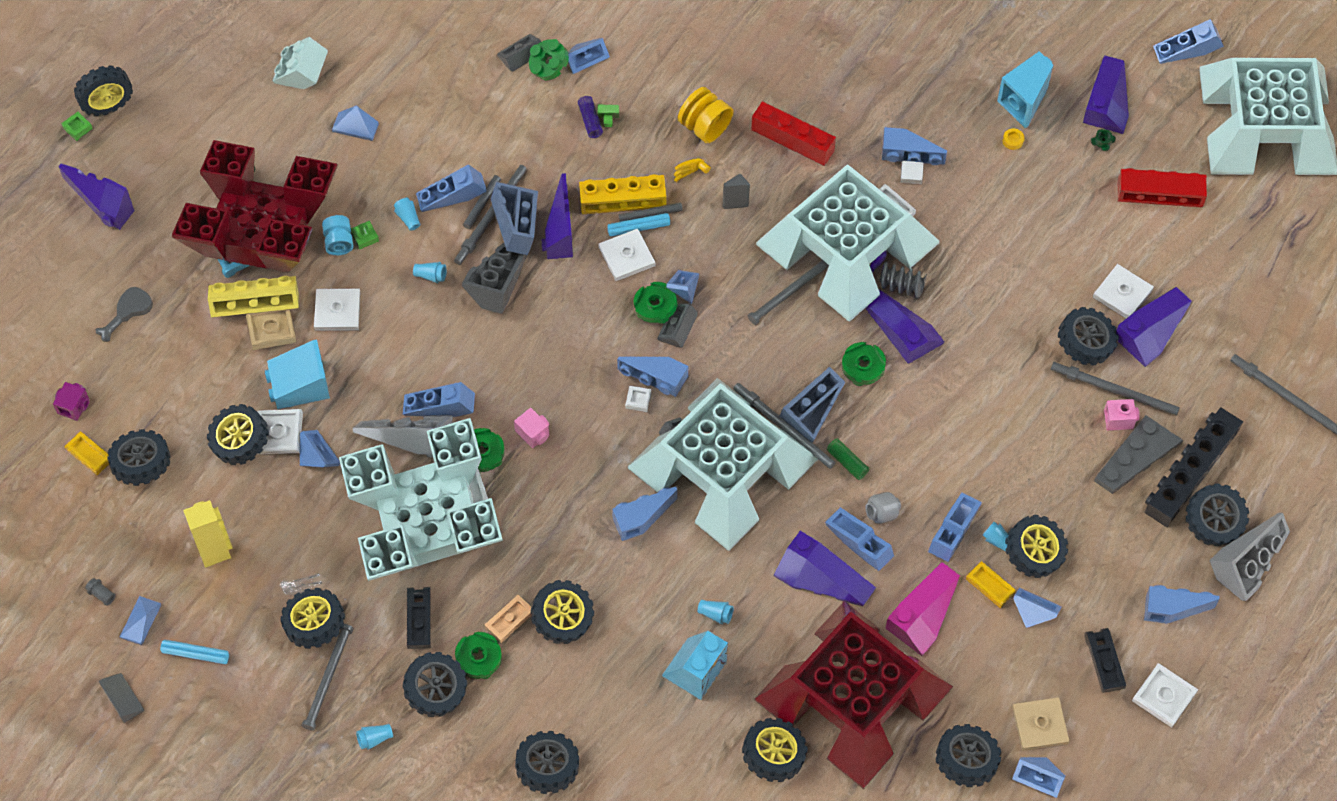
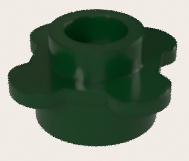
(1103, 134)

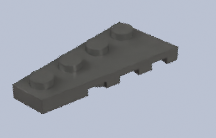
(1136, 454)

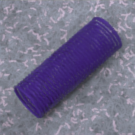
(592, 117)

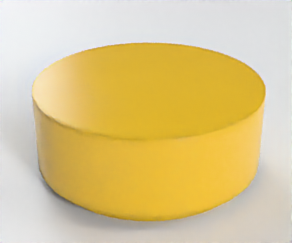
(1013, 139)

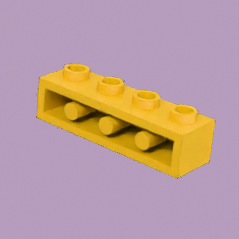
(622, 194)

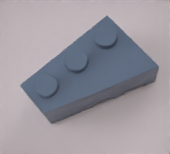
(516, 215)
(813, 404)

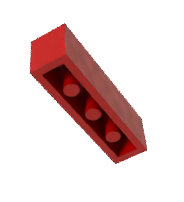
(793, 133)
(1162, 187)

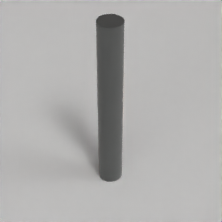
(481, 203)
(651, 211)

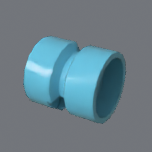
(337, 234)

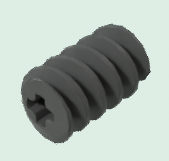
(902, 280)

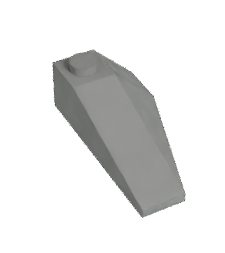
(403, 432)
(1246, 558)

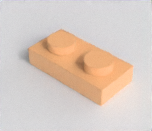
(509, 619)

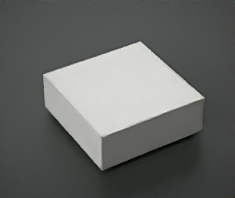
(911, 172)
(638, 398)

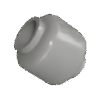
(883, 507)

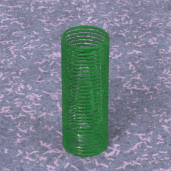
(847, 460)

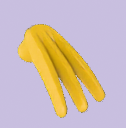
(690, 166)

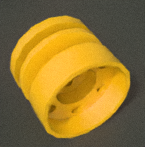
(705, 115)

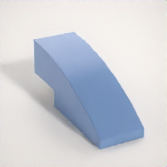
(954, 527)
(860, 538)

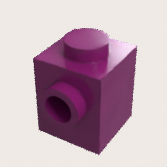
(71, 400)

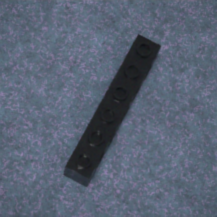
(1166, 510)

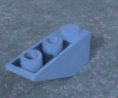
(1190, 43)
(906, 146)
(452, 189)
(660, 372)
(444, 400)
(637, 516)
(1171, 605)

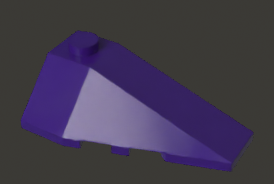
(1108, 98)
(103, 196)
(558, 228)
(1152, 326)
(905, 329)
(817, 569)

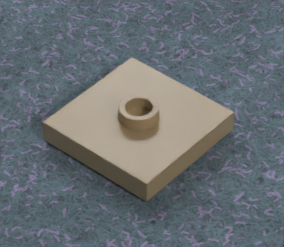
(270, 328)
(1040, 724)

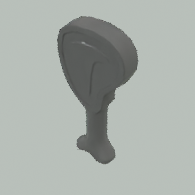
(131, 303)

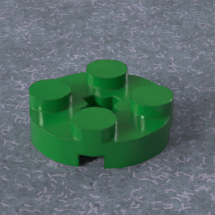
(541, 52)
(655, 313)
(863, 375)
(495, 446)
(472, 644)

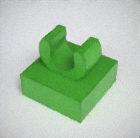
(608, 112)
(76, 126)
(364, 235)

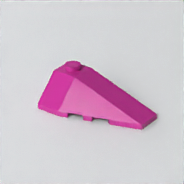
(921, 613)

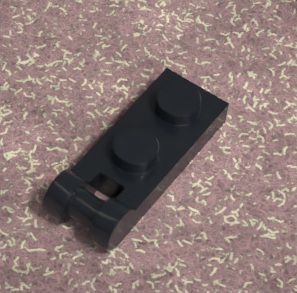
(419, 618)
(1105, 660)

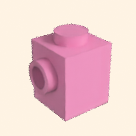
(1120, 414)
(532, 428)

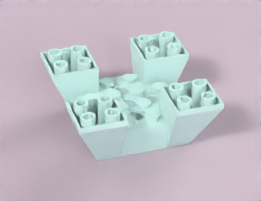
(1269, 104)
(848, 228)
(683, 450)
(397, 497)

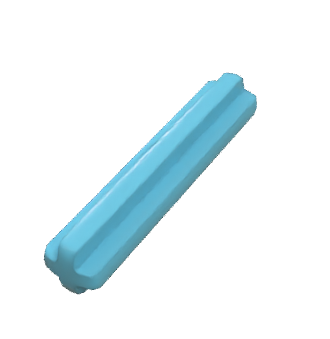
(640, 223)
(194, 651)

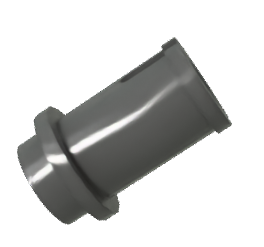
(100, 591)

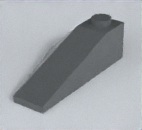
(494, 279)

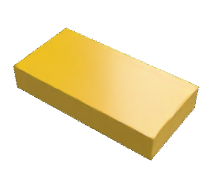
(88, 453)
(990, 584)

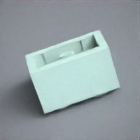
(300, 64)

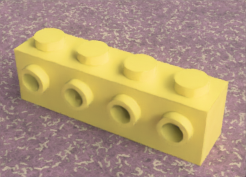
(253, 296)
(208, 532)

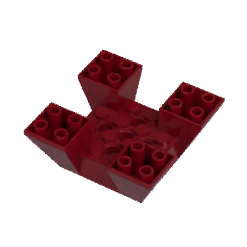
(253, 219)
(897, 677)

